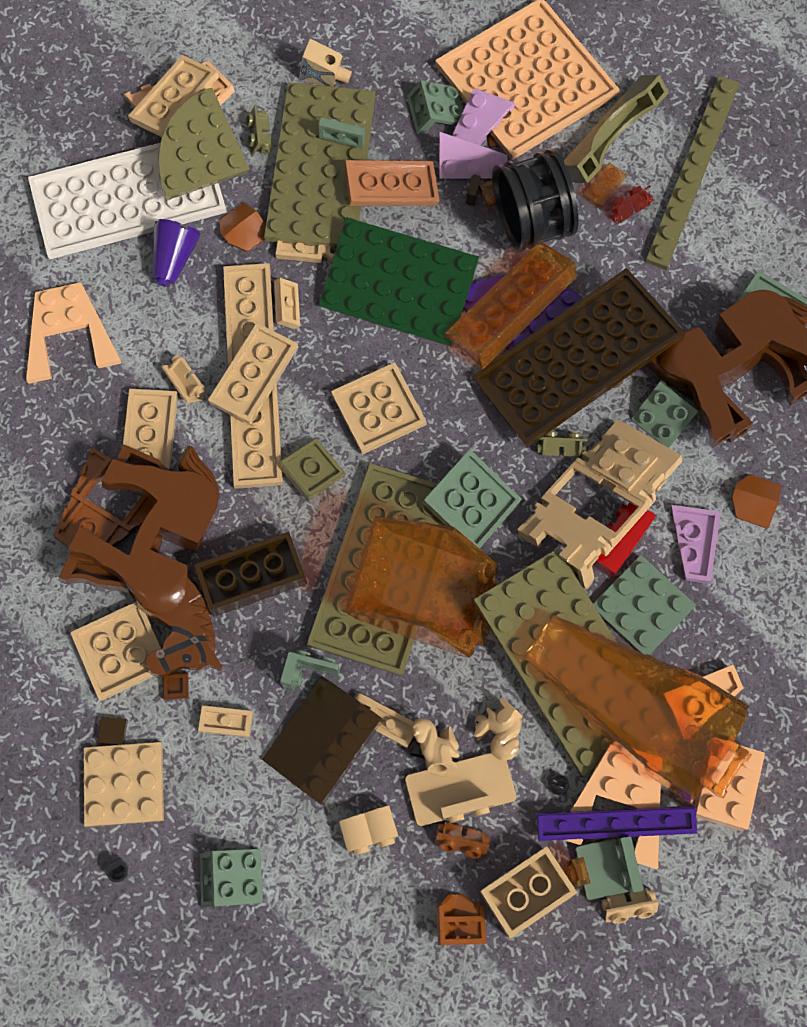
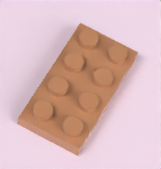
(391, 183)

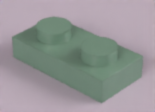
(341, 132)

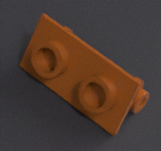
(450, 839)

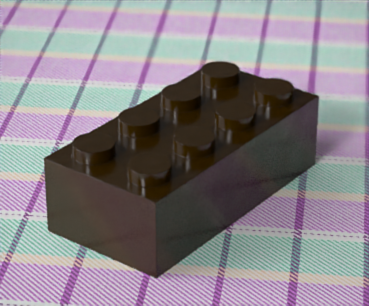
(250, 574)

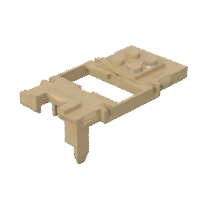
(625, 463)

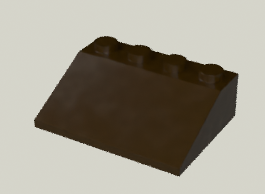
(322, 740)

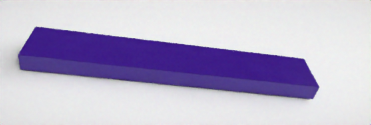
(616, 823)

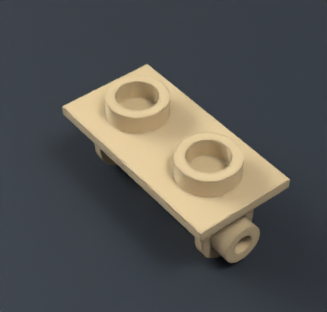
(188, 386)
(619, 910)

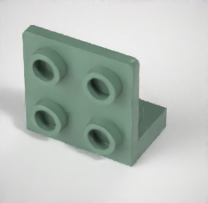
(432, 104)
(665, 413)
(300, 659)
(610, 867)
(230, 878)

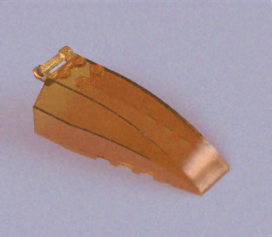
(653, 712)

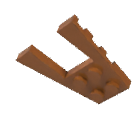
(90, 516)

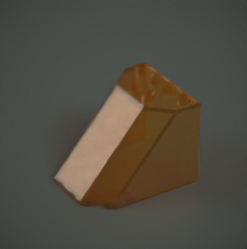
(423, 584)

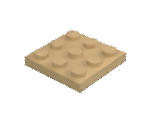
(378, 408)
(116, 650)
(123, 784)

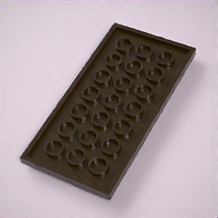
(578, 357)

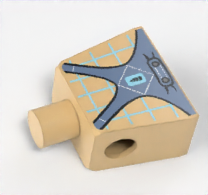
(322, 65)

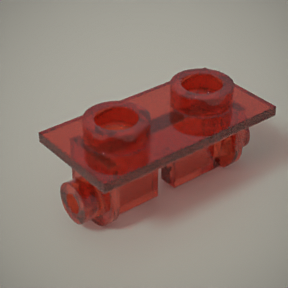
(622, 207)

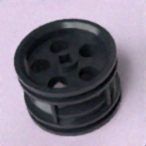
(535, 200)

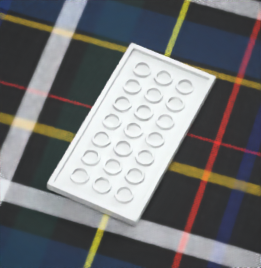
(111, 201)

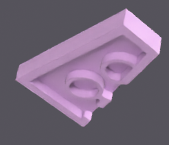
(481, 116)
(463, 158)
(697, 541)

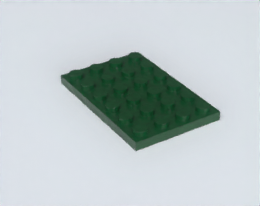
(398, 281)

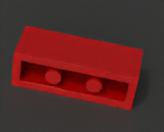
(613, 561)

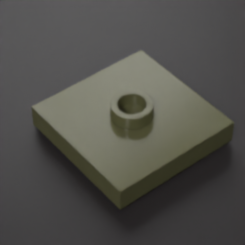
(311, 469)

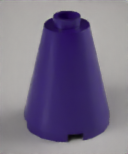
(171, 250)

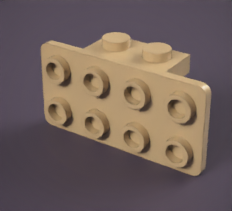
(471, 788)

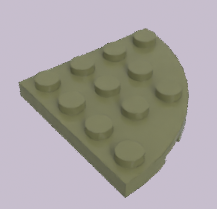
(198, 148)

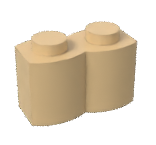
(369, 829)

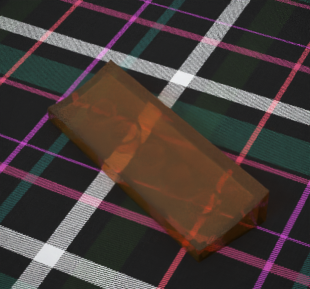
(512, 304)

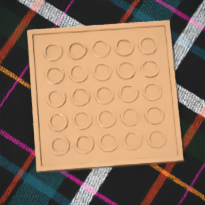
(537, 67)

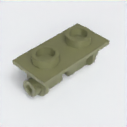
(257, 123)
(572, 444)

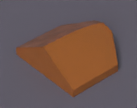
(243, 227)
(756, 500)
(460, 921)

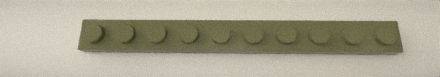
(692, 173)

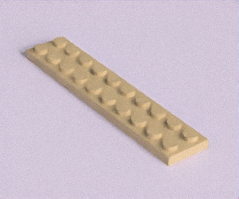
(258, 445)

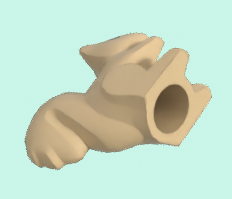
(505, 726)
(434, 748)

